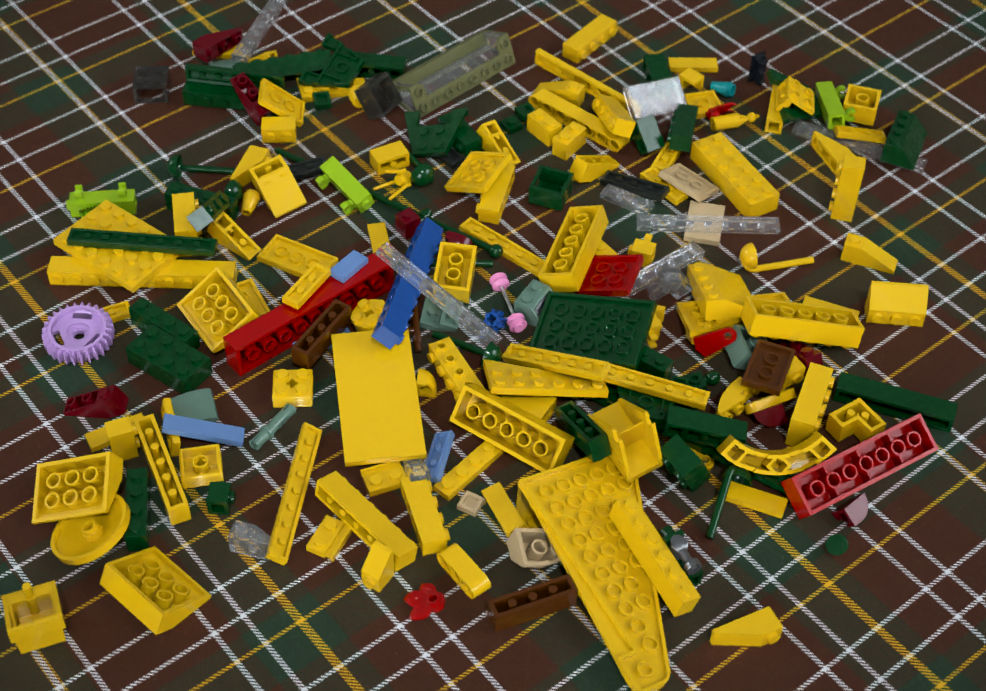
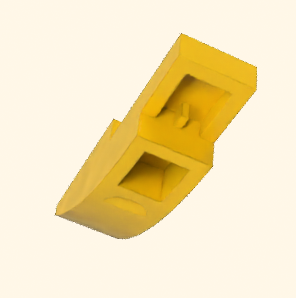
(733, 399)

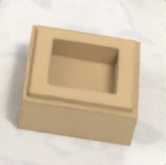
(470, 503)

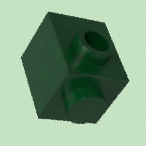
(220, 498)

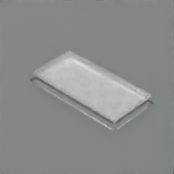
(654, 97)

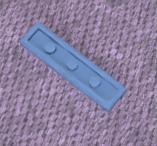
(203, 430)

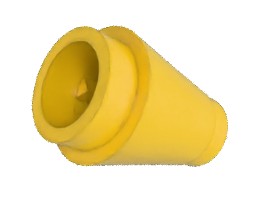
(250, 201)

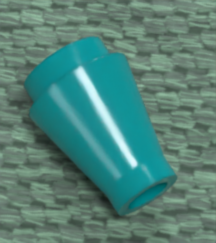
(723, 88)

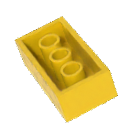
(810, 404)

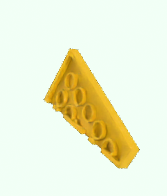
(696, 324)
(521, 380)

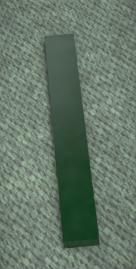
(142, 242)

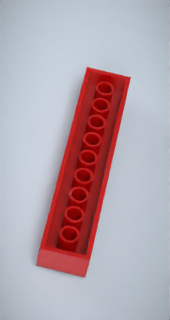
(283, 325)

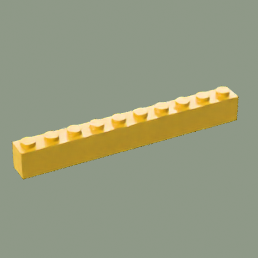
(178, 274)

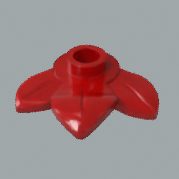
(720, 110)
(423, 603)

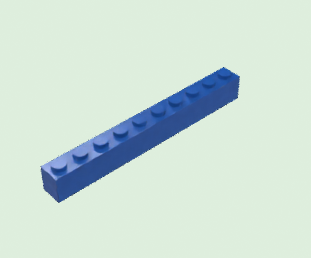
(403, 295)

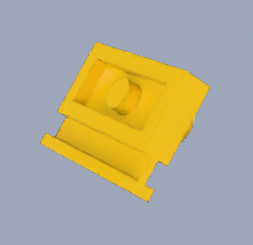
(382, 477)
(329, 538)

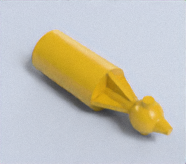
(731, 121)

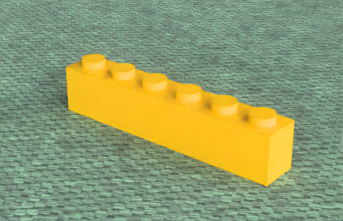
(162, 470)
(364, 518)
(654, 556)

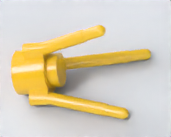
(402, 179)

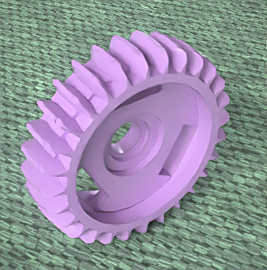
(78, 320)

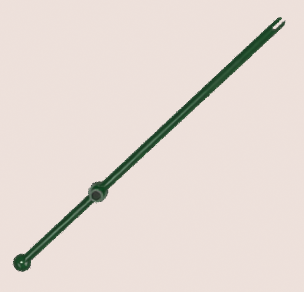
(494, 250)

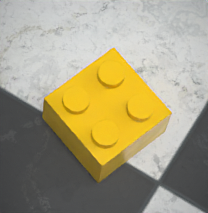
(864, 101)

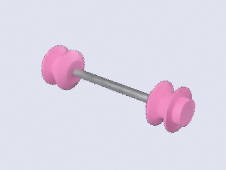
(515, 321)

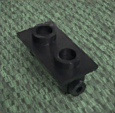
(757, 67)

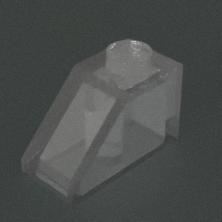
(248, 540)

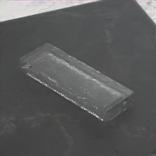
(626, 199)
(416, 469)

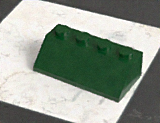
(904, 141)

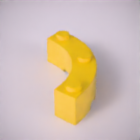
(777, 462)

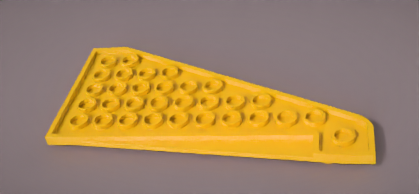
(612, 584)

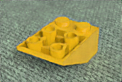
(277, 186)

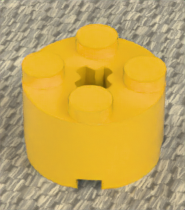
(367, 314)

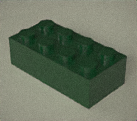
(169, 360)

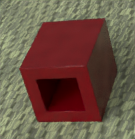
(406, 223)

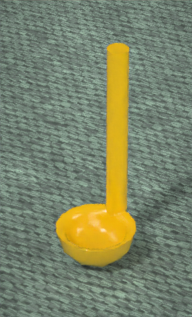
(749, 261)

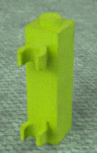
(830, 104)
(346, 183)
(122, 197)

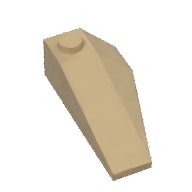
(531, 548)

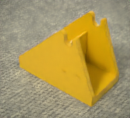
(631, 438)

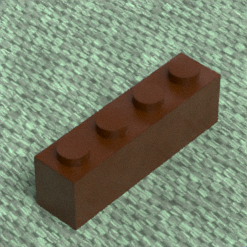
(318, 335)
(532, 603)

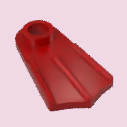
(713, 341)

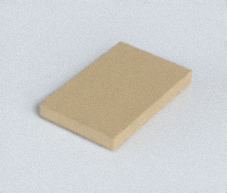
(689, 182)
(706, 209)

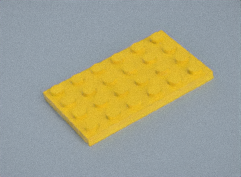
(125, 267)

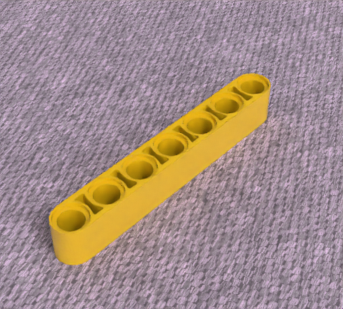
(567, 112)

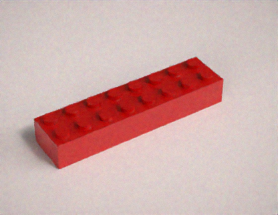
(859, 466)

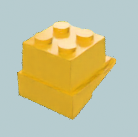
(34, 616)

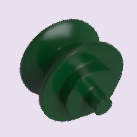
(837, 544)

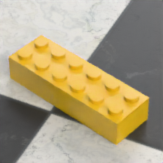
(734, 175)
(574, 248)
(801, 322)
(511, 428)

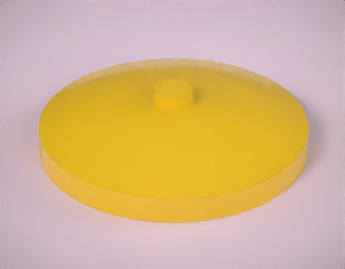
(90, 537)

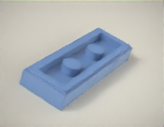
(439, 454)

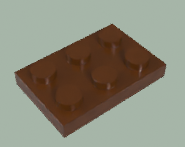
(768, 367)

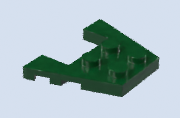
(339, 70)
(795, 113)
(433, 139)
(654, 405)

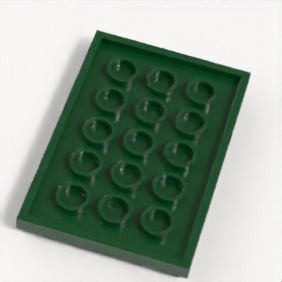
(595, 327)

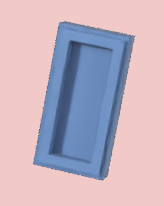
(348, 266)

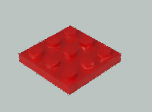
(611, 275)

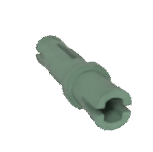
(267, 431)

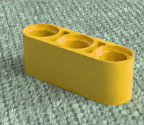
(463, 571)

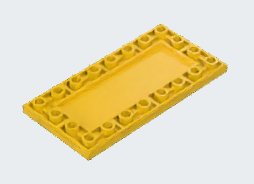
(377, 400)

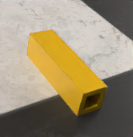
(774, 120)

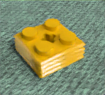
(292, 388)
(200, 465)

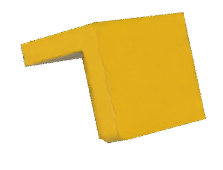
(691, 77)

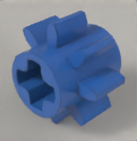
(495, 319)

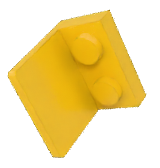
(794, 92)

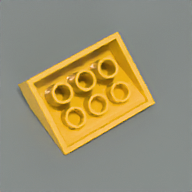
(717, 291)
(217, 308)
(76, 487)
(153, 589)

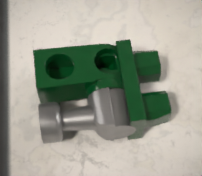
(678, 546)

